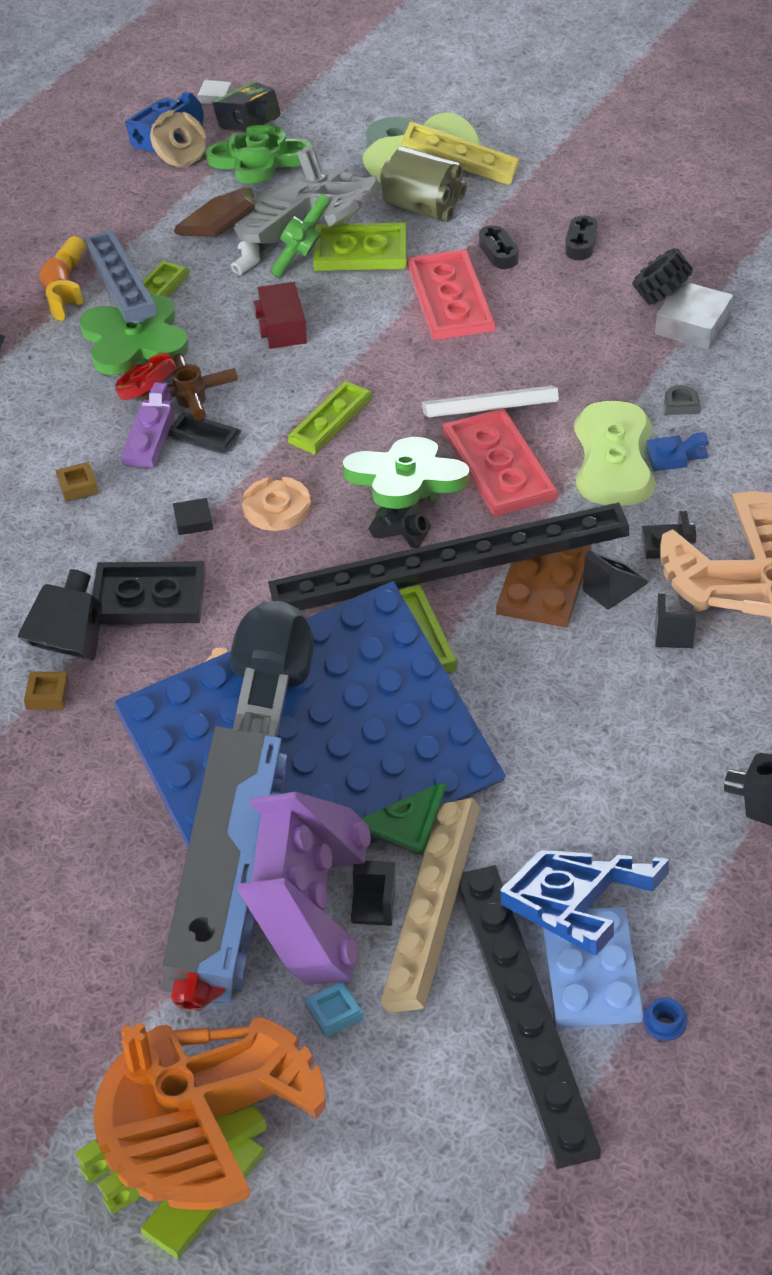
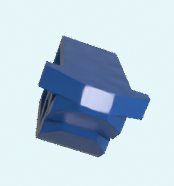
(140, 124)

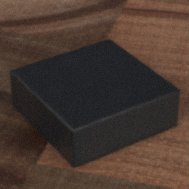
(192, 516)

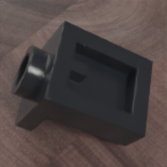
(653, 534)

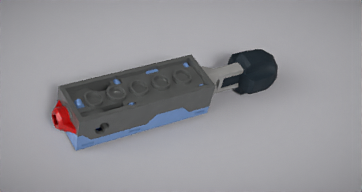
(245, 762)

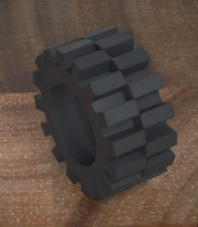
(662, 276)

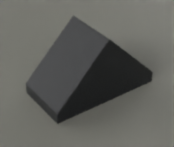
(609, 579)

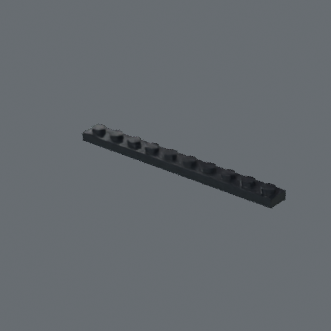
(452, 557)

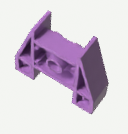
(288, 890)

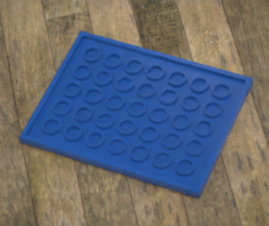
(357, 733)

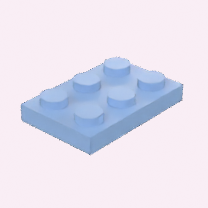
(593, 987)

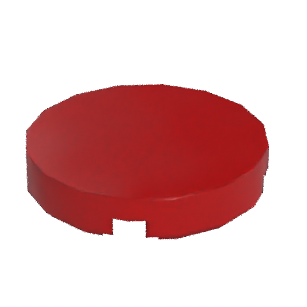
(142, 378)

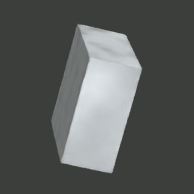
(694, 315)

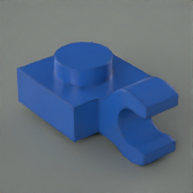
(673, 453)

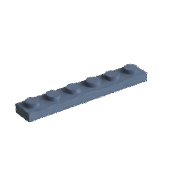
(120, 277)

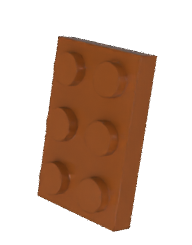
(543, 587)

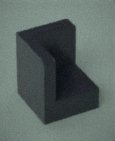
(673, 628)
(373, 893)

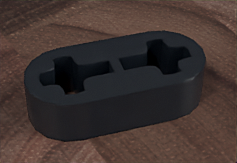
(576, 236)
(498, 247)

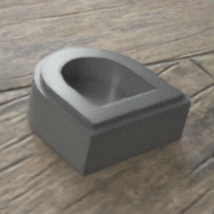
(681, 400)

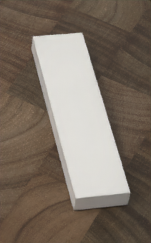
(490, 401)

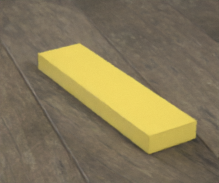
(474, 157)

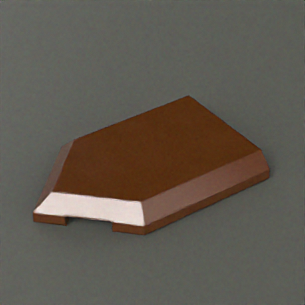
(217, 214)

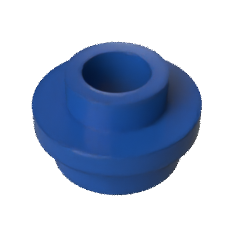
(669, 1009)

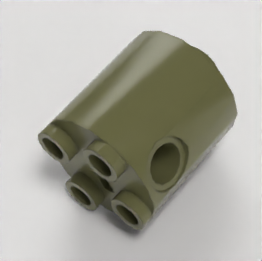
(422, 183)

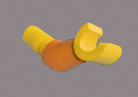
(56, 274)

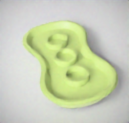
(384, 148)
(614, 453)

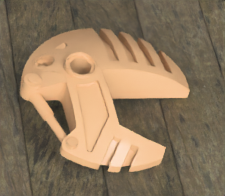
(726, 583)

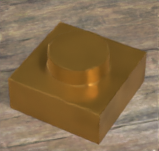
(77, 481)
(46, 690)

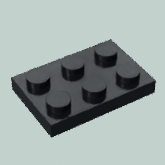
(150, 592)

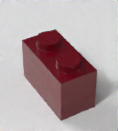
(280, 315)

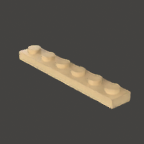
(430, 907)

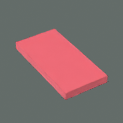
(450, 294)
(500, 462)

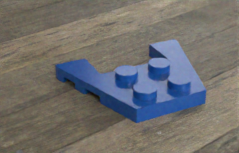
(561, 886)

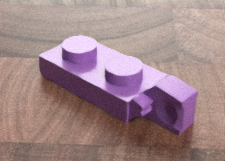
(149, 428)

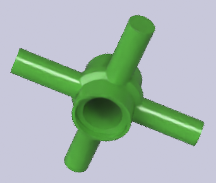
(300, 236)

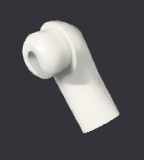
(250, 257)

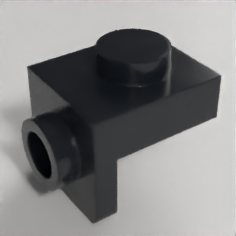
(401, 521)

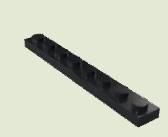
(528, 1021)

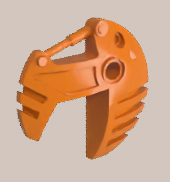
(162, 1106)

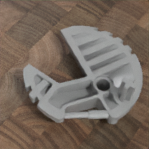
(296, 198)

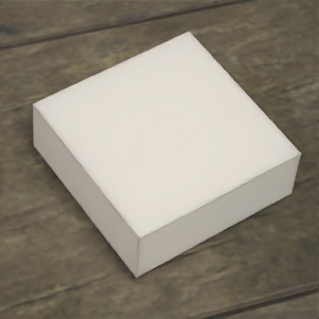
(213, 90)

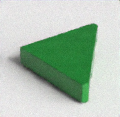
(408, 820)

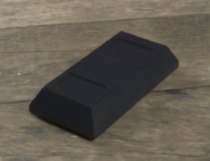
(203, 433)

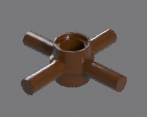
(190, 385)

